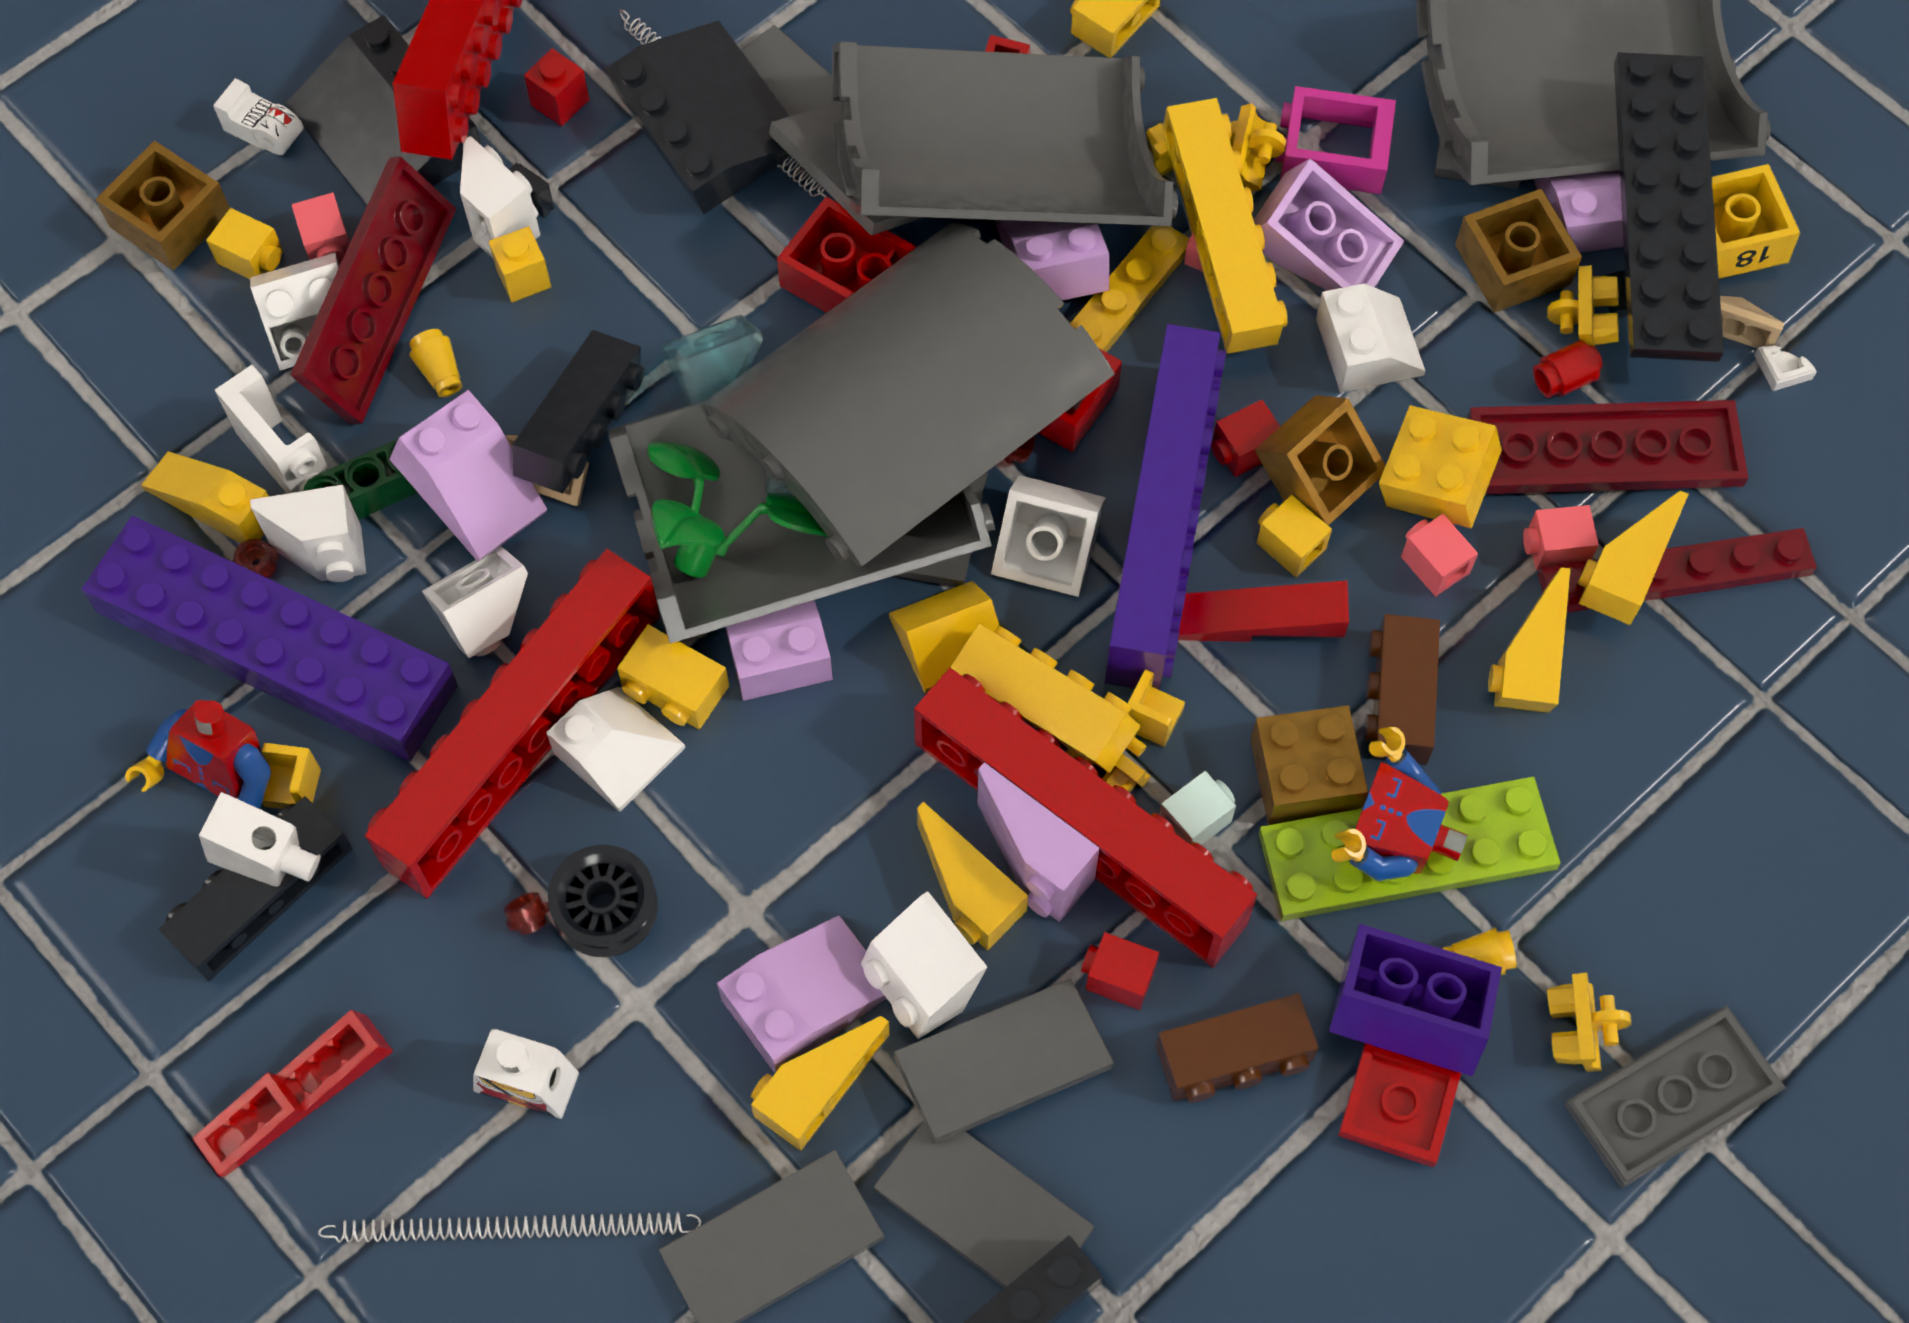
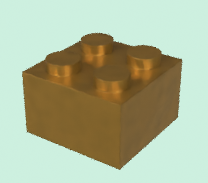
(163, 205)
(1517, 250)
(1322, 457)
(1308, 764)

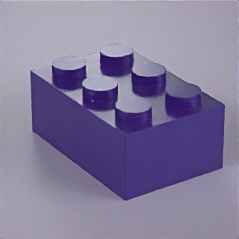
(1416, 1000)

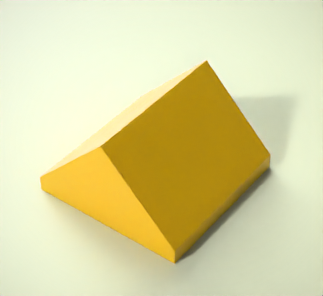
(940, 627)

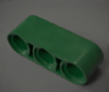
(373, 465)

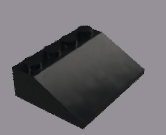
(702, 110)
(353, 112)

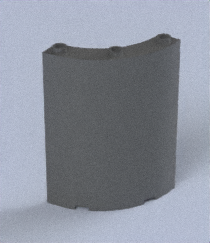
(1534, 81)
(995, 136)
(910, 389)
(767, 563)

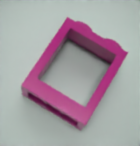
(1343, 108)

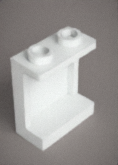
(253, 416)

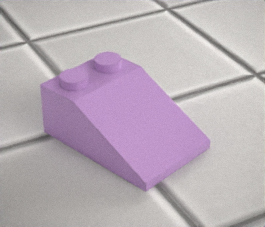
(1587, 207)
(1324, 231)
(1063, 254)
(466, 475)
(780, 651)
(1041, 850)
(800, 992)

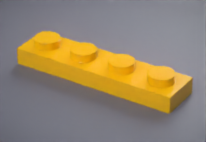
(1132, 285)

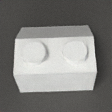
(1367, 337)
(314, 531)
(1047, 535)
(923, 966)

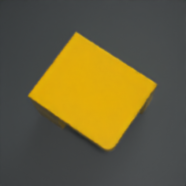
(1154, 710)
(292, 775)

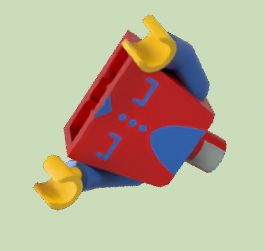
(209, 751)
(1399, 818)

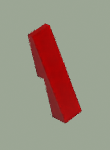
(1266, 611)
(293, 1093)

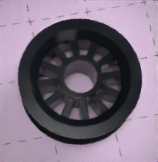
(592, 861)

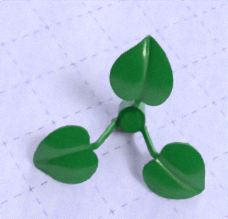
(699, 536)

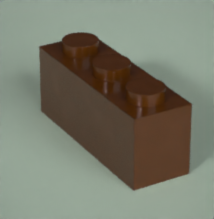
(1404, 682)
(1237, 1048)

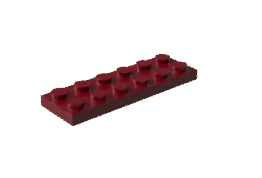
(374, 291)
(1616, 446)

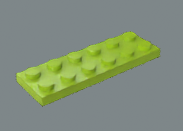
(1504, 841)

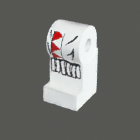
(256, 119)

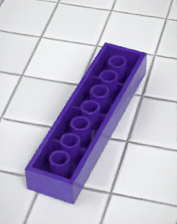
(1166, 508)
(271, 637)

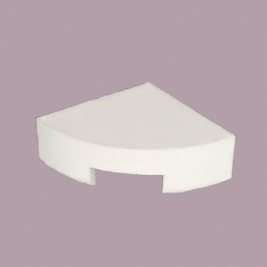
(1783, 368)

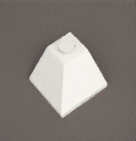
(479, 601)
(613, 745)

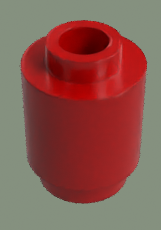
(1567, 369)

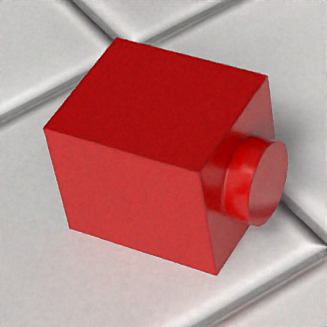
(556, 87)
(1240, 435)
(1120, 970)

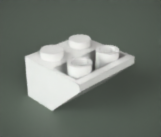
(494, 196)
(290, 303)

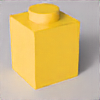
(245, 245)
(520, 264)
(1292, 535)

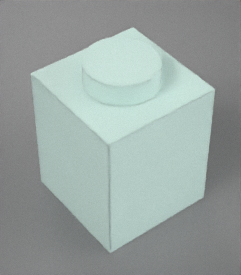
(1200, 809)

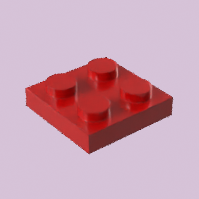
(1399, 1105)

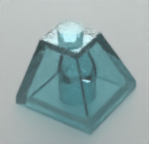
(712, 357)

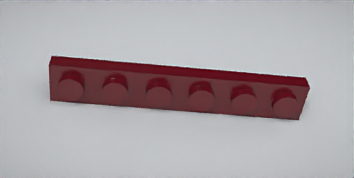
(1712, 566)

